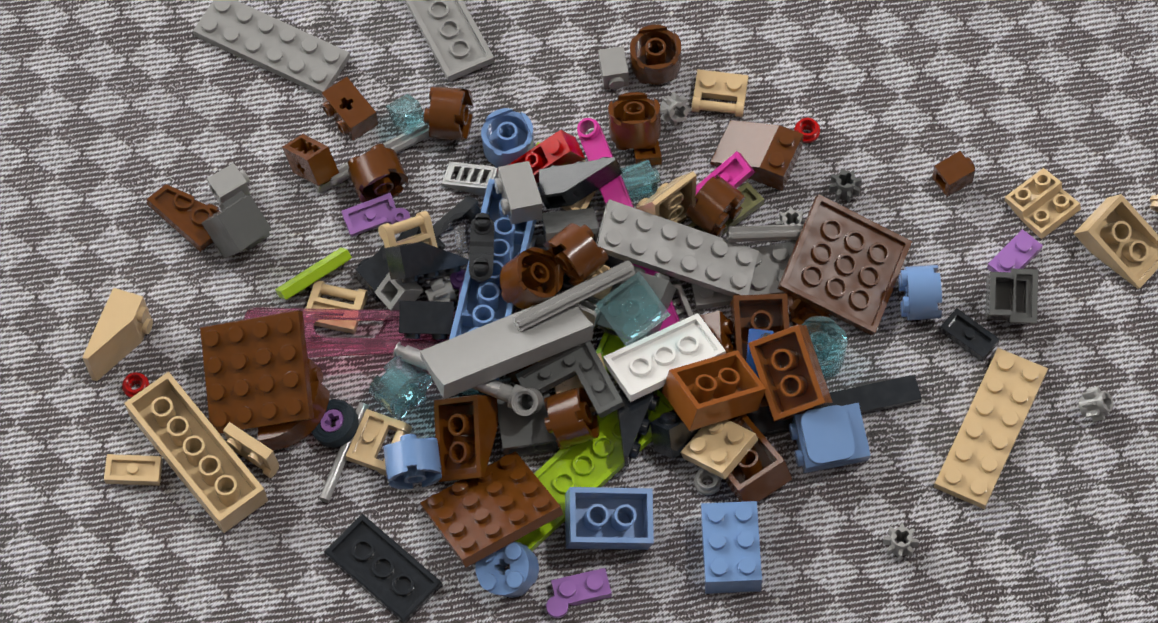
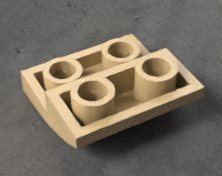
(1042, 203)

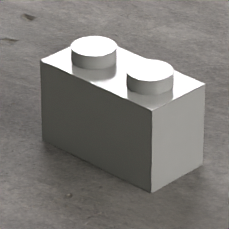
(519, 193)

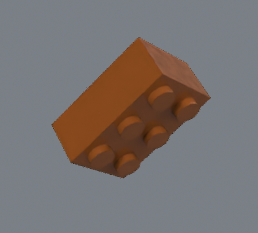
(790, 372)
(713, 390)

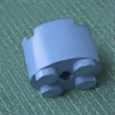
(506, 136)
(921, 292)
(412, 462)
(513, 581)

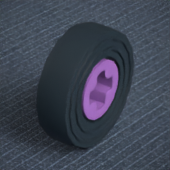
(345, 428)

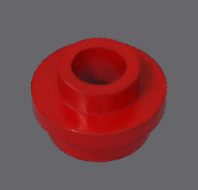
(808, 124)
(132, 379)

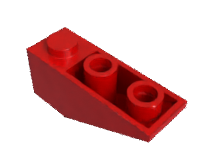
(556, 150)

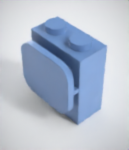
(829, 437)

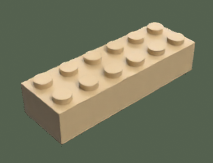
(196, 452)

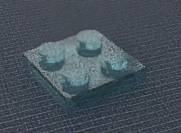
(633, 309)

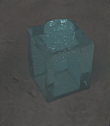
(406, 114)
(640, 180)

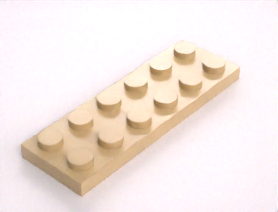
(990, 428)

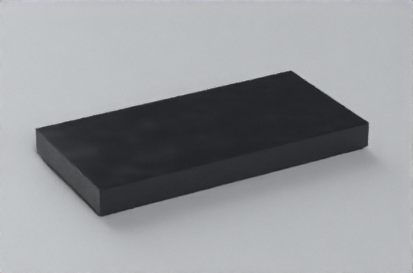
(383, 569)

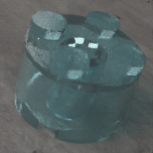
(833, 343)
(400, 387)

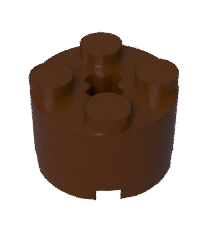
(655, 55)
(449, 113)
(634, 121)
(377, 173)
(715, 206)
(576, 252)
(530, 278)
(571, 418)

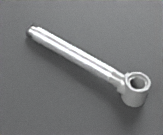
(494, 388)

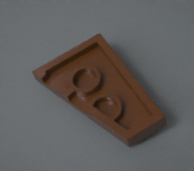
(183, 214)

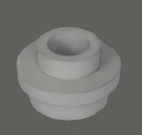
(702, 475)

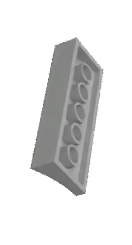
(502, 349)

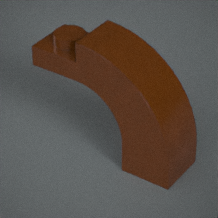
(289, 434)

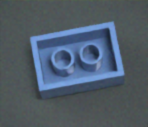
(609, 518)
(731, 547)

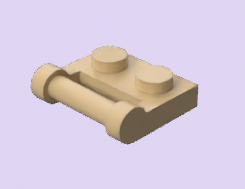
(722, 87)
(422, 219)
(316, 302)
(370, 438)
(251, 450)

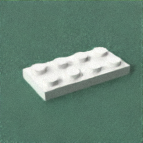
(646, 363)

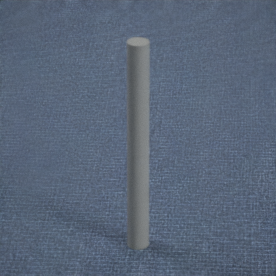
(340, 461)

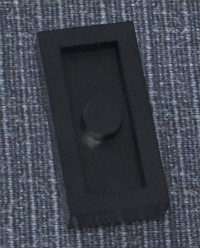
(969, 334)

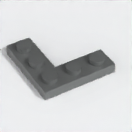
(579, 361)

